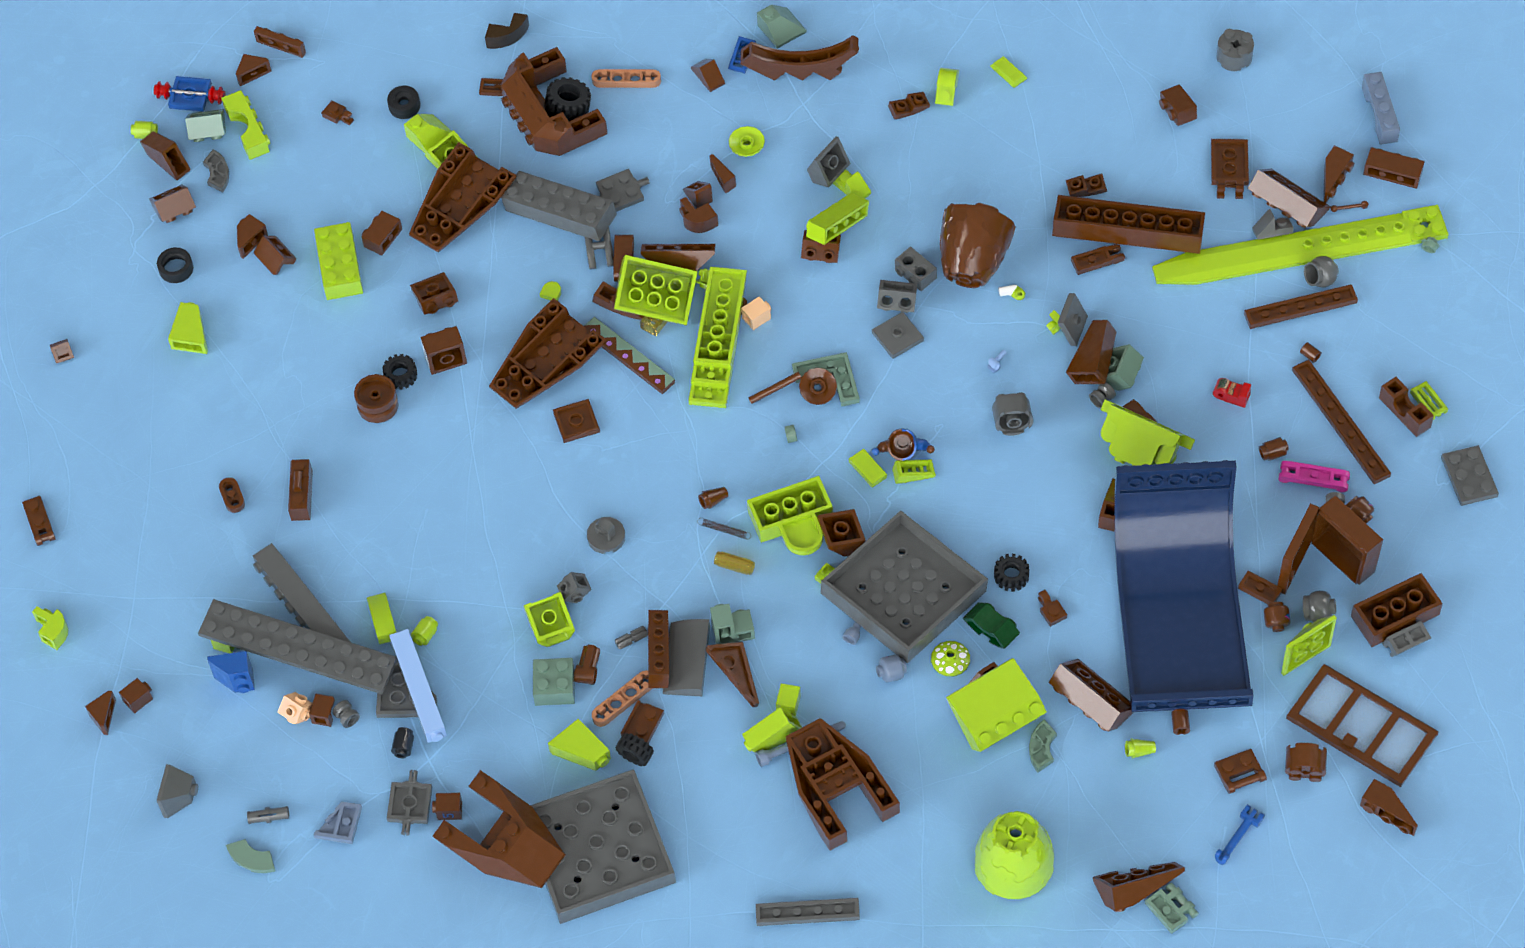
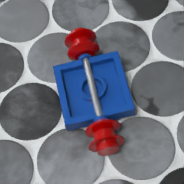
(189, 93)

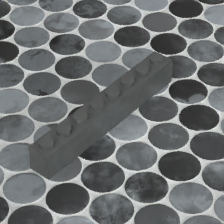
(294, 593)

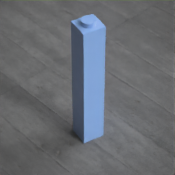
(418, 686)

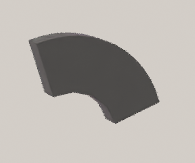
(218, 170)

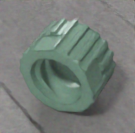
(790, 433)

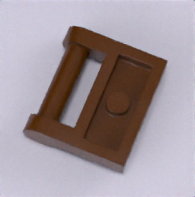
(1239, 765)

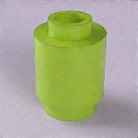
(141, 129)
(424, 631)

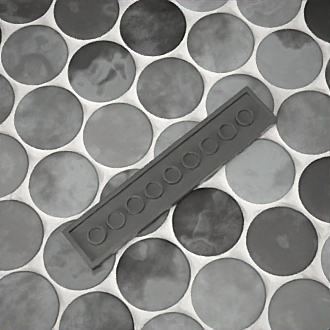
(297, 646)

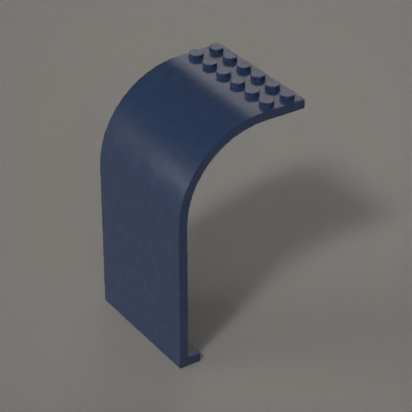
(1179, 586)

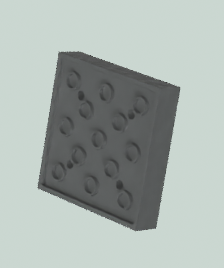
(904, 586)
(602, 846)

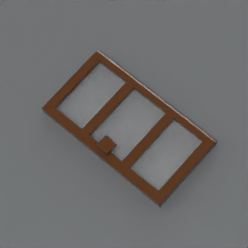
(1362, 725)

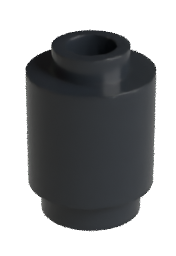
(402, 742)

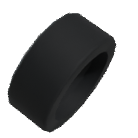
(171, 254)

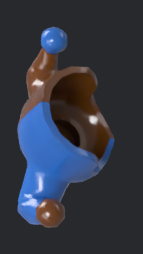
(903, 445)

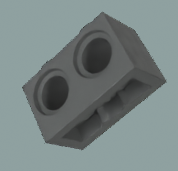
(917, 267)
(897, 292)

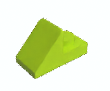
(852, 183)

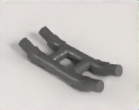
(590, 247)

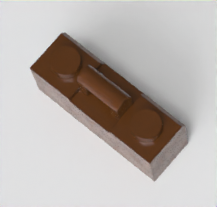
(300, 490)

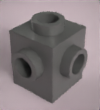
(574, 587)

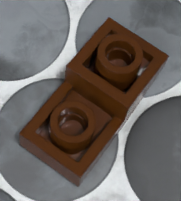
(911, 105)
(1088, 186)

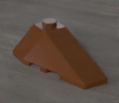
(1128, 889)

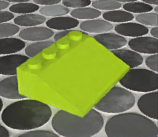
(655, 290)
(995, 705)

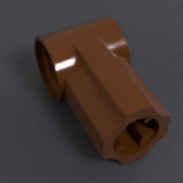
(587, 668)

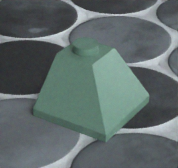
(779, 25)

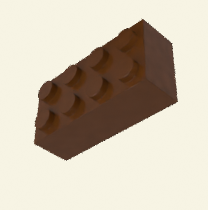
(1396, 609)

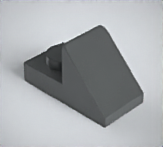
(1269, 227)

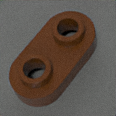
(232, 496)

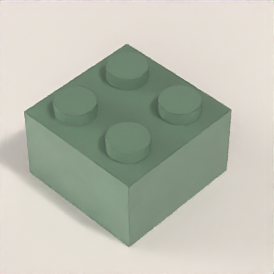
(553, 681)

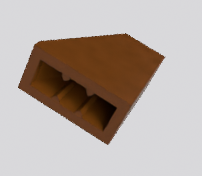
(165, 154)

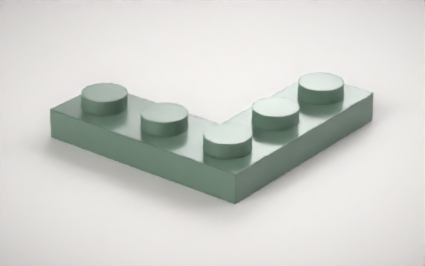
(840, 369)

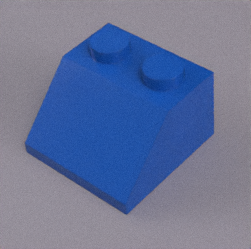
(233, 671)

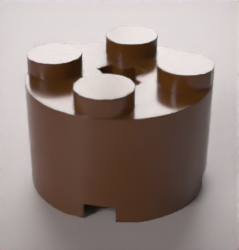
(1306, 761)

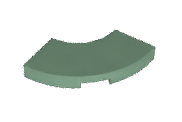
(1040, 746)
(249, 858)

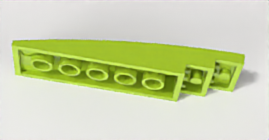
(717, 337)

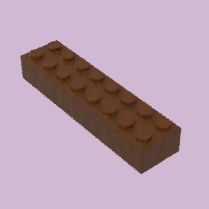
(1128, 224)

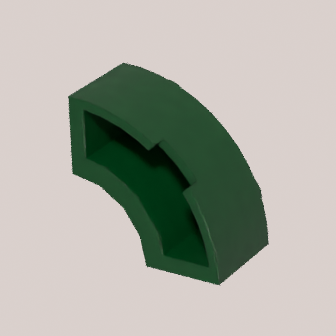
(997, 628)

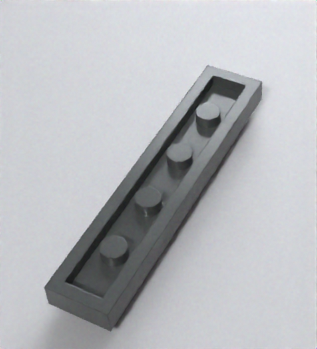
(807, 911)

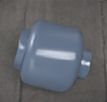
(891, 668)

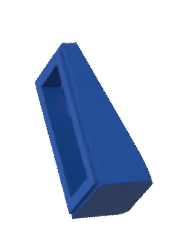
(740, 42)

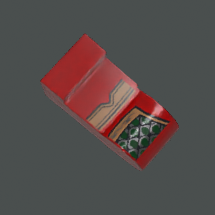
(1232, 392)

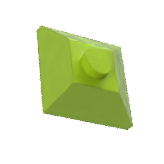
(425, 131)

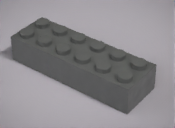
(559, 206)

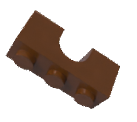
(1395, 397)

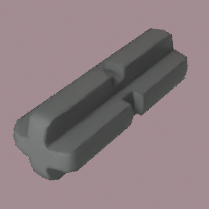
(626, 639)

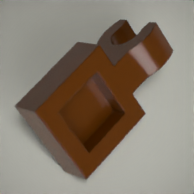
(337, 112)
(1051, 611)

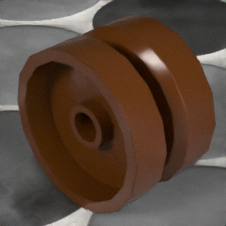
(376, 398)

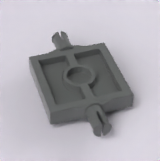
(622, 189)
(409, 802)

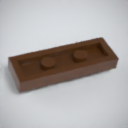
(279, 41)

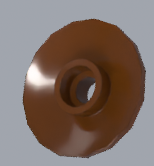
(820, 377)

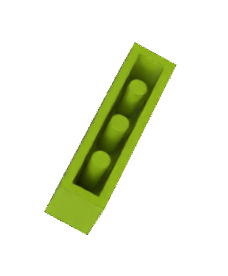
(837, 218)

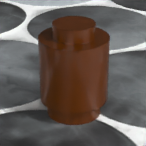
(1273, 449)

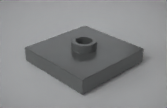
(1072, 319)
(897, 335)

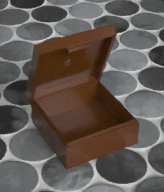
(1339, 537)

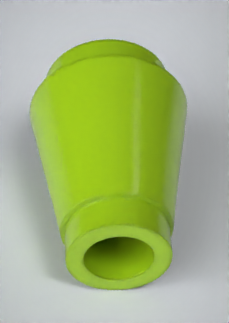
(1137, 748)

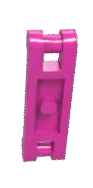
(1314, 475)

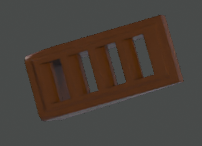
(723, 174)

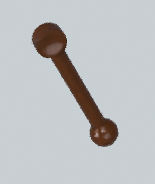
(1364, 204)

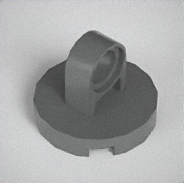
(606, 535)

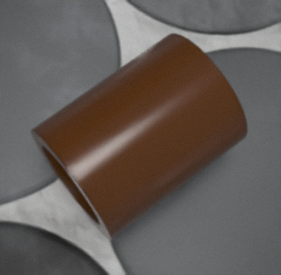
(1310, 352)

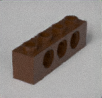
(658, 649)

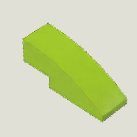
(381, 617)

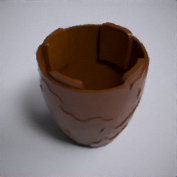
(973, 243)

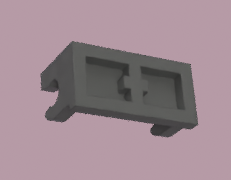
(1407, 639)

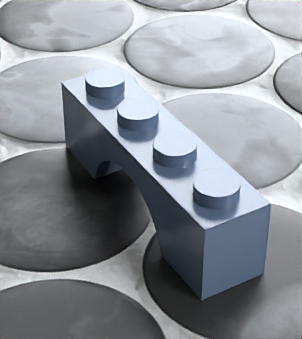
(1385, 117)

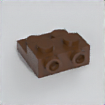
(434, 293)

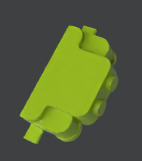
(1140, 439)

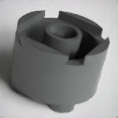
(1235, 49)
(1012, 413)

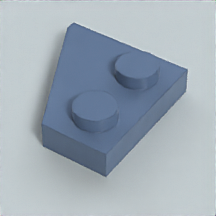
(341, 824)

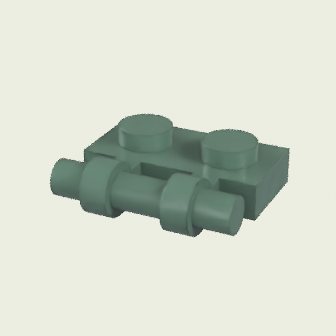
(1167, 912)

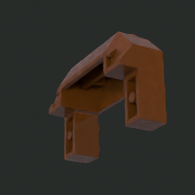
(526, 106)

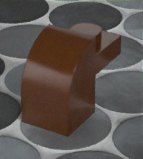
(699, 219)

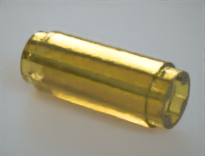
(734, 563)

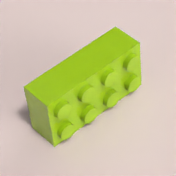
(338, 261)

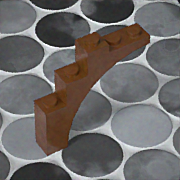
(800, 64)

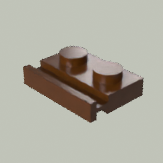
(643, 721)

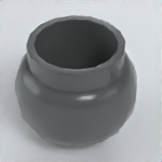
(1321, 272)
(1318, 605)

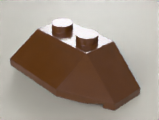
(679, 255)

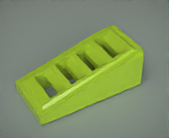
(905, 476)

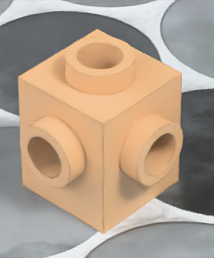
(295, 708)

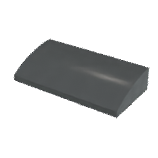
(687, 657)

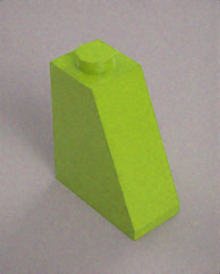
(188, 330)
(771, 731)
(580, 747)

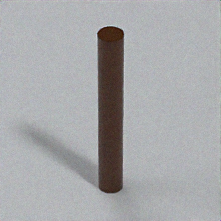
(775, 387)

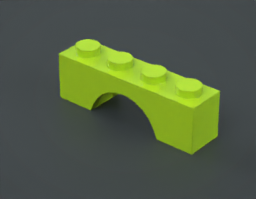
(238, 109)

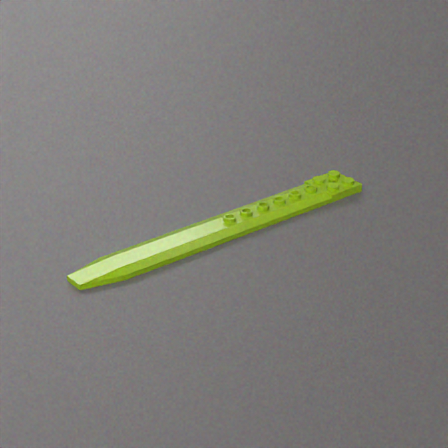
(1302, 247)

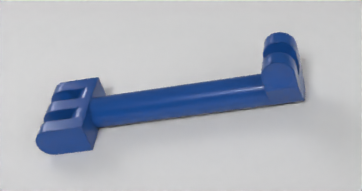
(1222, 856)

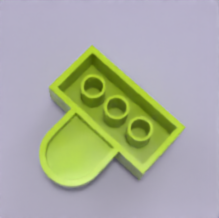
(792, 514)

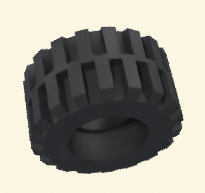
(567, 97)

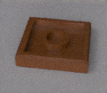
(576, 420)

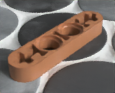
(626, 75)
(620, 695)

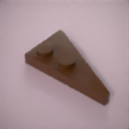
(734, 663)

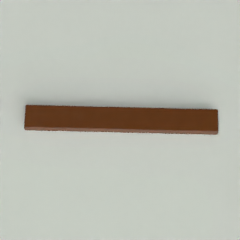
(1341, 422)

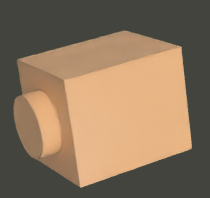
(756, 313)

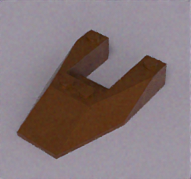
(827, 767)
(517, 844)

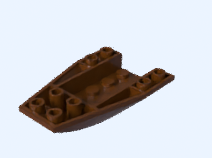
(458, 197)
(544, 354)

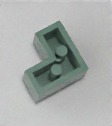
(730, 626)

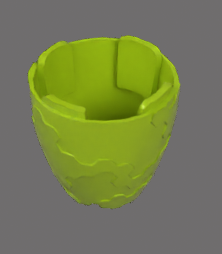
(1011, 864)

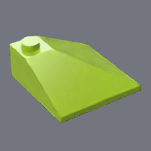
(1308, 643)

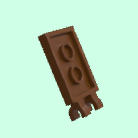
(1229, 165)

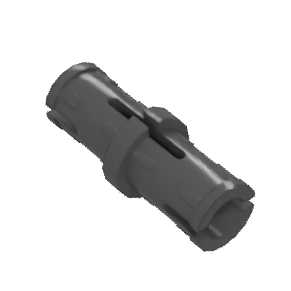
(254, 816)

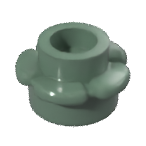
(1430, 245)

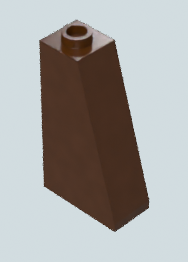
(1094, 354)

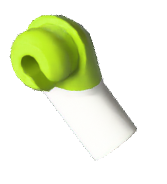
(1012, 290)

